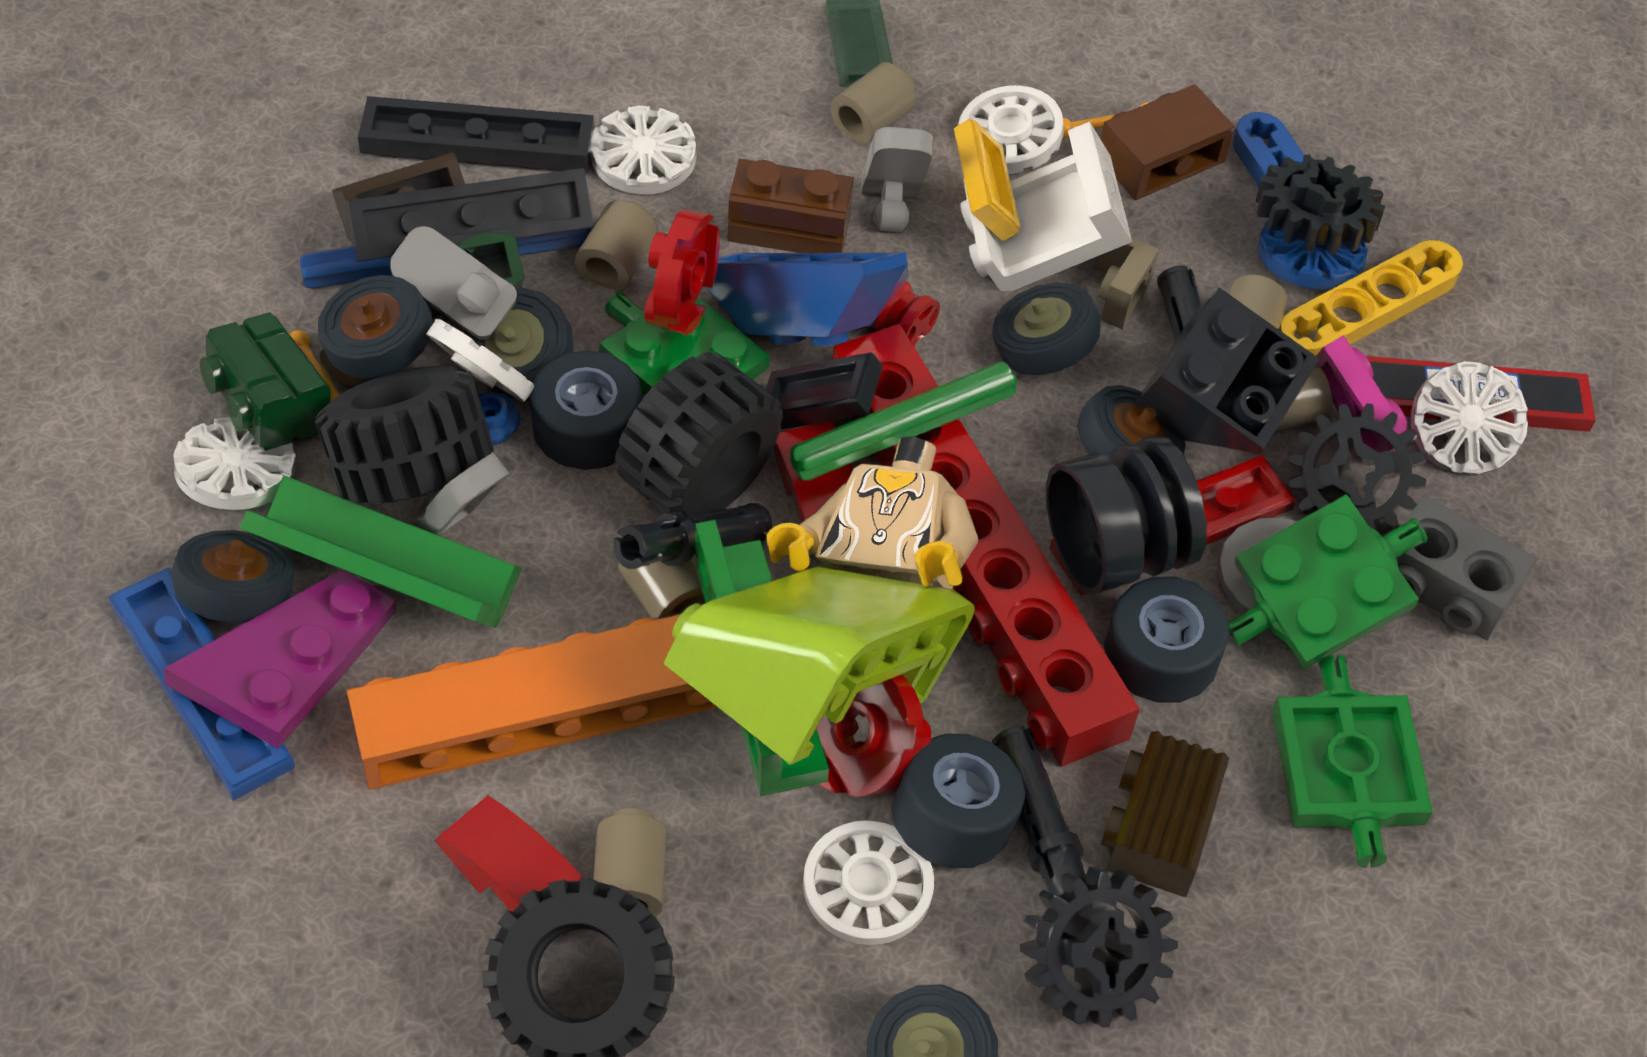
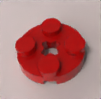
(684, 263)
(893, 739)

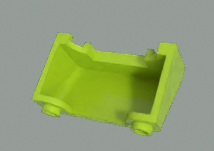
(811, 643)

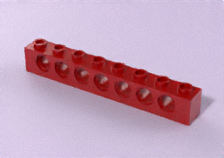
(1035, 602)

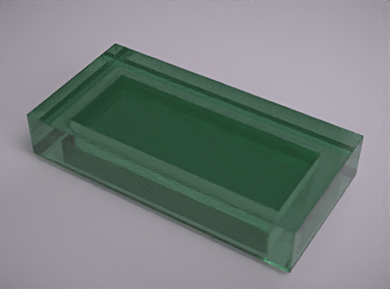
(856, 38)

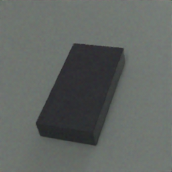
(826, 389)

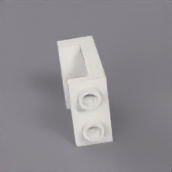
(1064, 216)

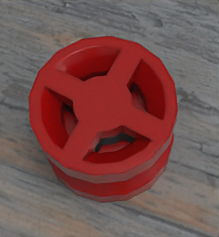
(912, 312)

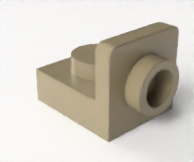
(1126, 279)

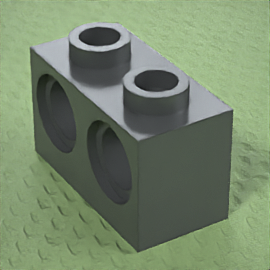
(1463, 569)

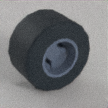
(583, 408)
(1167, 639)
(958, 801)

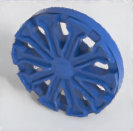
(1309, 266)

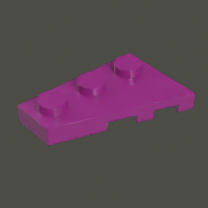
(285, 659)

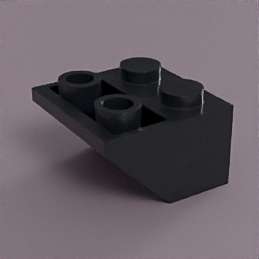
(1228, 377)

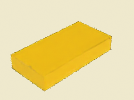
(987, 179)

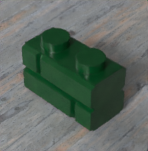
(264, 380)

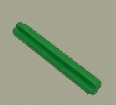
(902, 420)

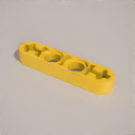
(1364, 297)

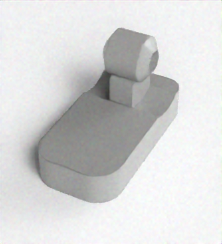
(896, 170)
(454, 281)
(462, 495)

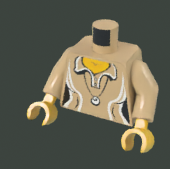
(887, 524)

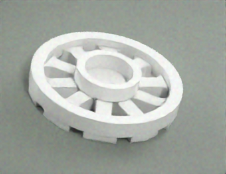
(1017, 125)
(643, 150)
(479, 361)
(1469, 418)
(230, 466)
(868, 882)

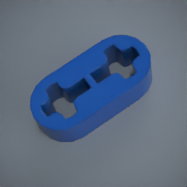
(1253, 150)

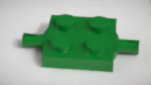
(655, 351)
(1325, 581)
(1351, 761)

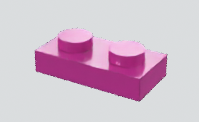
(1352, 384)

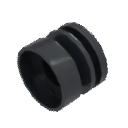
(1125, 514)

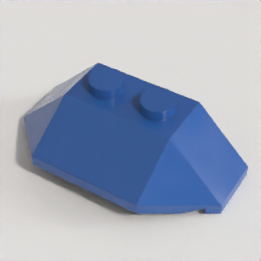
(807, 292)

